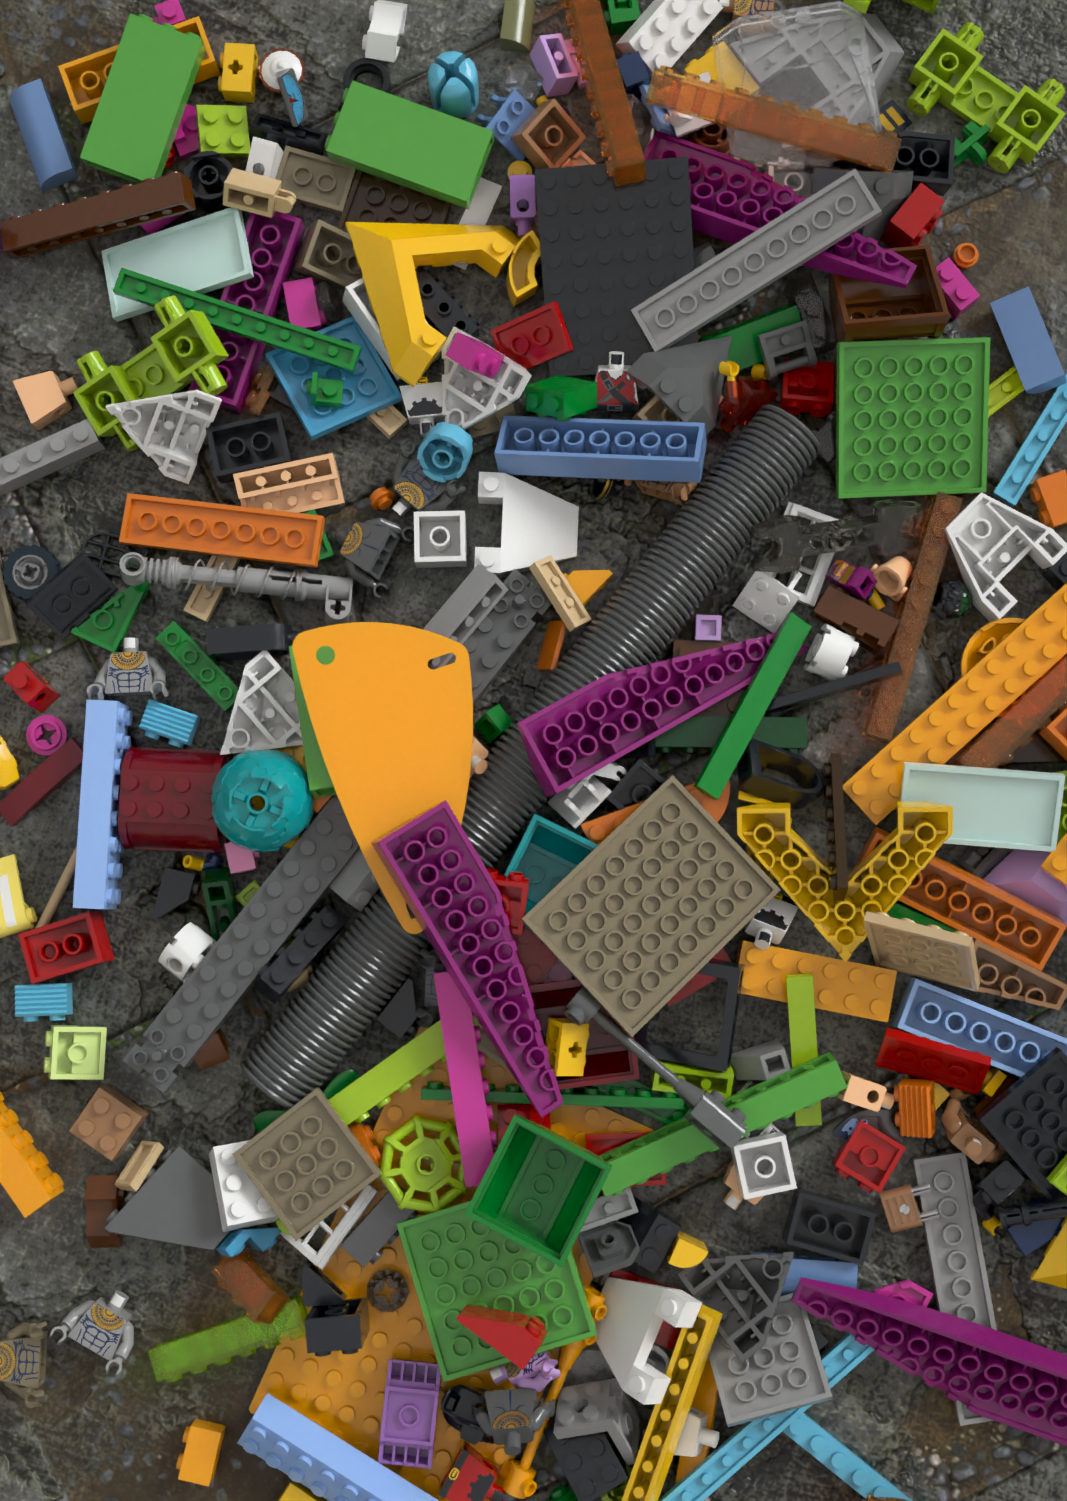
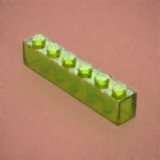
(224, 1341)

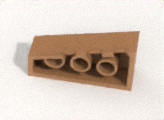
(1016, 980)

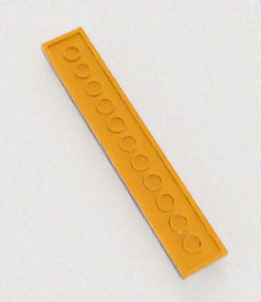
(964, 707)

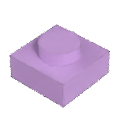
(708, 628)

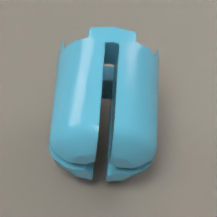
(453, 84)

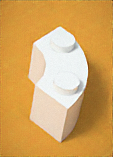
(386, 25)

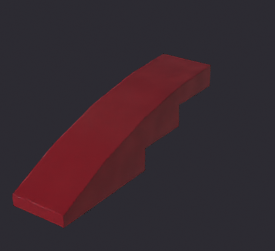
(42, 782)

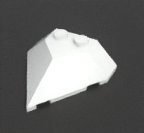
(471, 396)
(169, 428)
(264, 709)

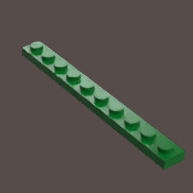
(242, 321)
(590, 1096)

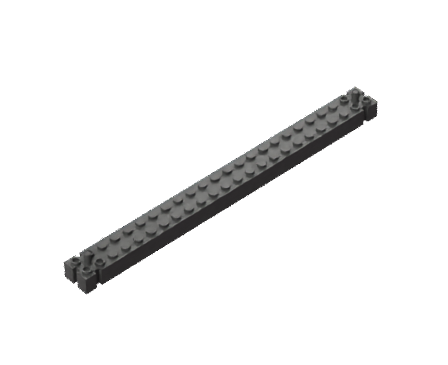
(303, 877)

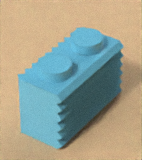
(169, 723)
(43, 1000)

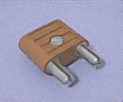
(902, 1207)

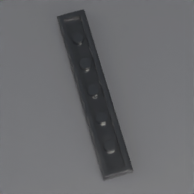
(834, 687)

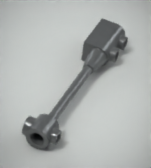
(706, 1108)

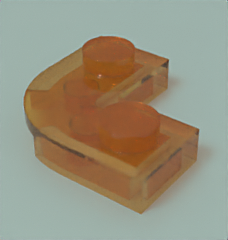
(259, 393)

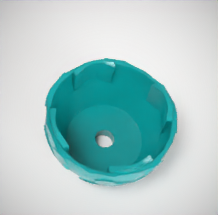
(286, 796)

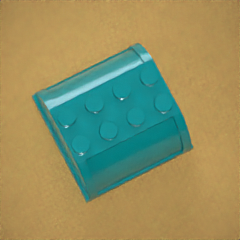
(547, 856)

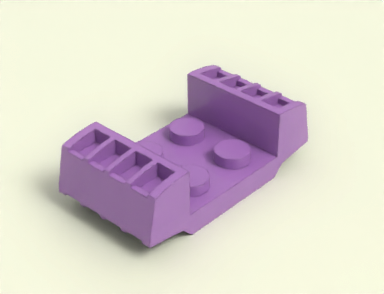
(409, 1413)

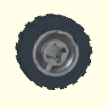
(29, 570)

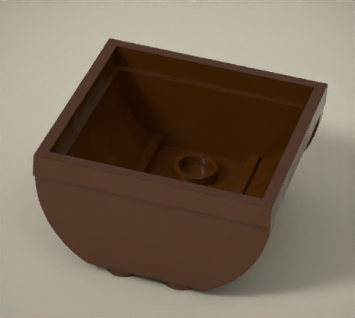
(887, 312)

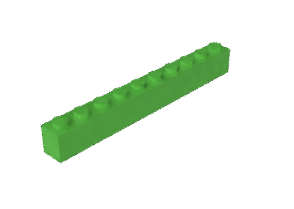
(761, 1104)

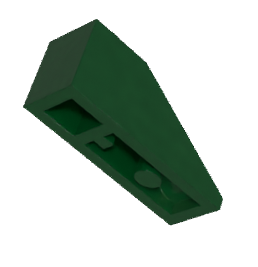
(219, 899)

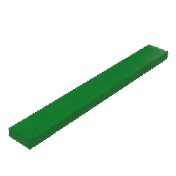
(752, 706)

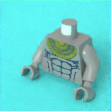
(129, 674)
(101, 1328)

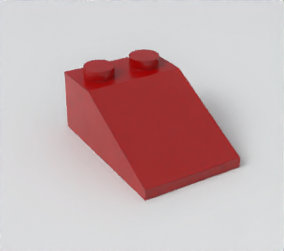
(66, 946)
(508, 1332)

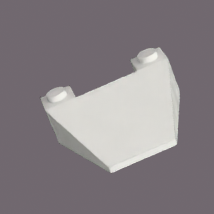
(532, 525)
(989, 542)
(631, 1328)

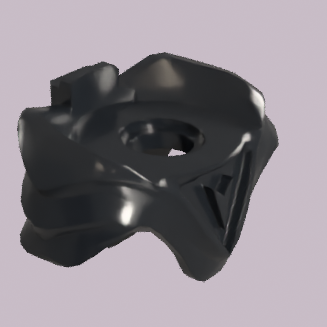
(459, 1412)

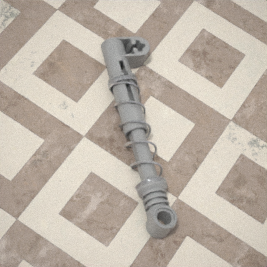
(246, 580)

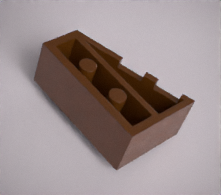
(854, 618)

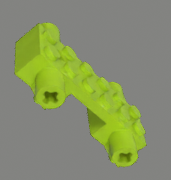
(953, 77)
(179, 355)

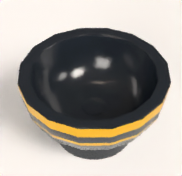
(605, 488)

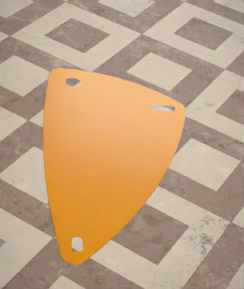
(389, 728)

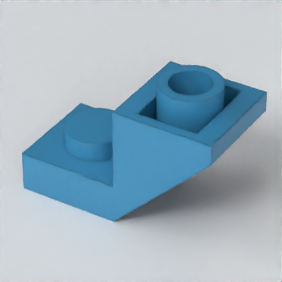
(256, 1237)

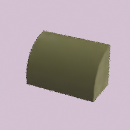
(517, 25)

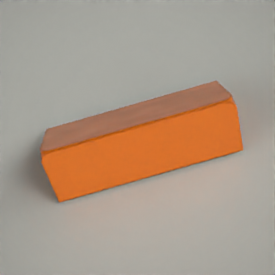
(551, 646)

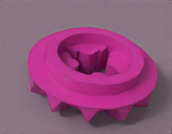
(36, 731)

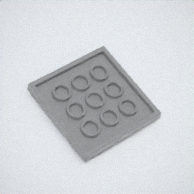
(778, 1376)

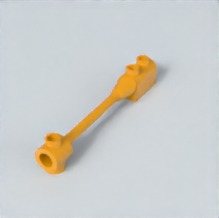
(517, 1474)

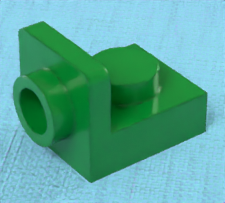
(325, 391)

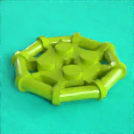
(410, 1163)

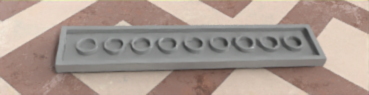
(757, 261)
(955, 1247)

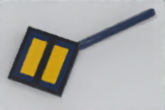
(893, 117)

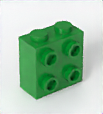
(561, 397)

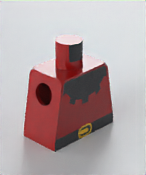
(29, 685)
(471, 1478)

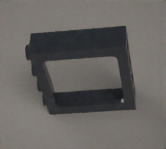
(721, 1061)

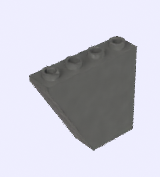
(172, 1206)

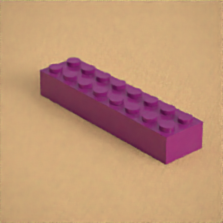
(272, 251)

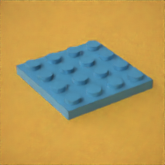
(363, 391)

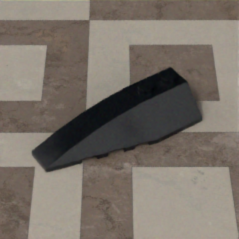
(924, 153)

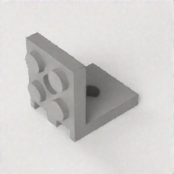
(606, 1410)

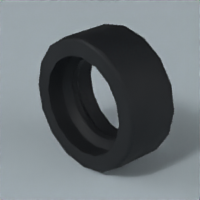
(367, 65)

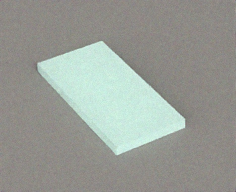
(192, 255)
(991, 804)

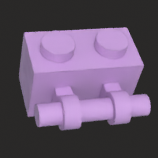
(556, 64)

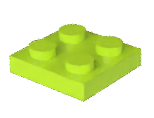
(223, 130)

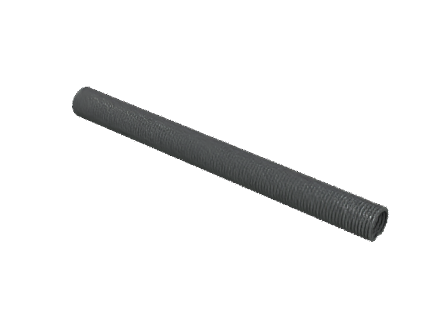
(626, 635)

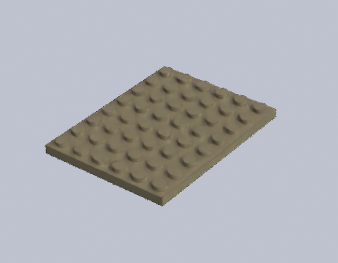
(650, 905)

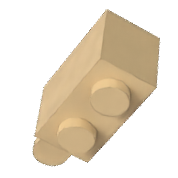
(256, 194)

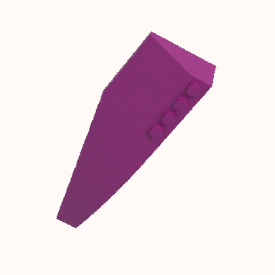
(736, 200)
(631, 709)
(472, 937)
(970, 1362)

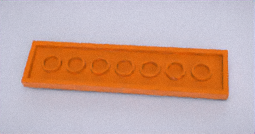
(222, 530)

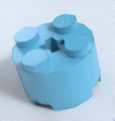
(445, 452)

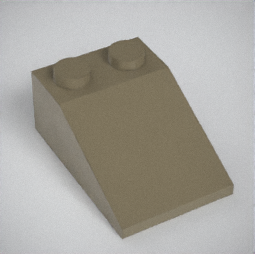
(328, 256)

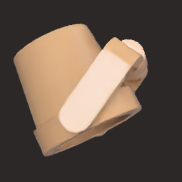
(892, 577)

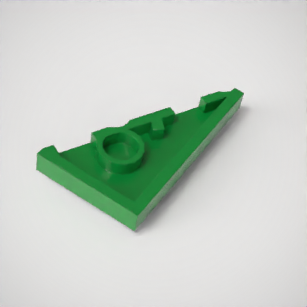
(112, 622)

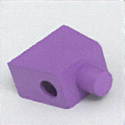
(522, 197)

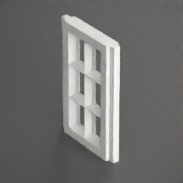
(823, 561)
(340, 1232)

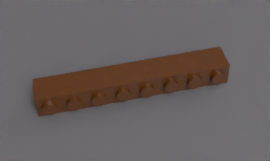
(97, 215)

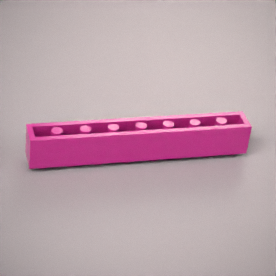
(466, 1080)

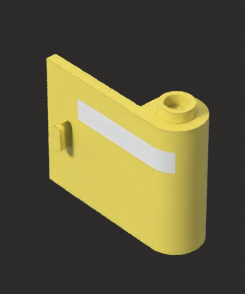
(14, 912)

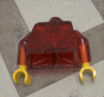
(743, 395)

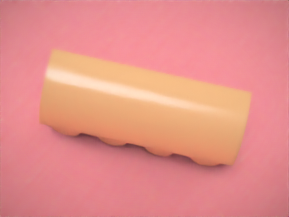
(292, 485)

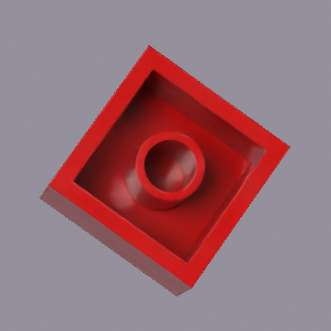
(914, 219)

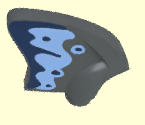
(879, 1120)

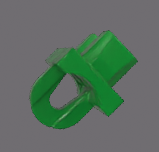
(972, 146)

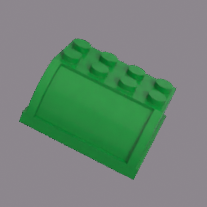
(539, 1189)

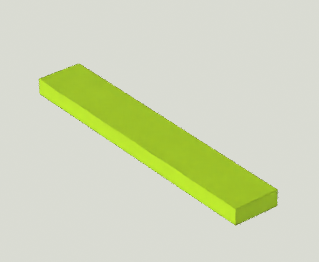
(802, 1035)

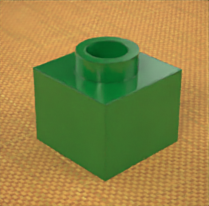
(493, 723)

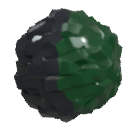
(951, 599)

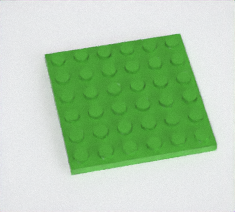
(912, 417)
(468, 1263)

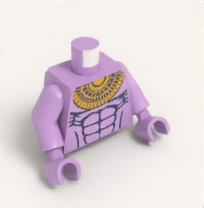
(535, 1375)

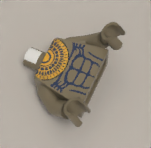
(24, 1361)

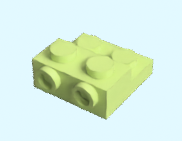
(75, 1052)

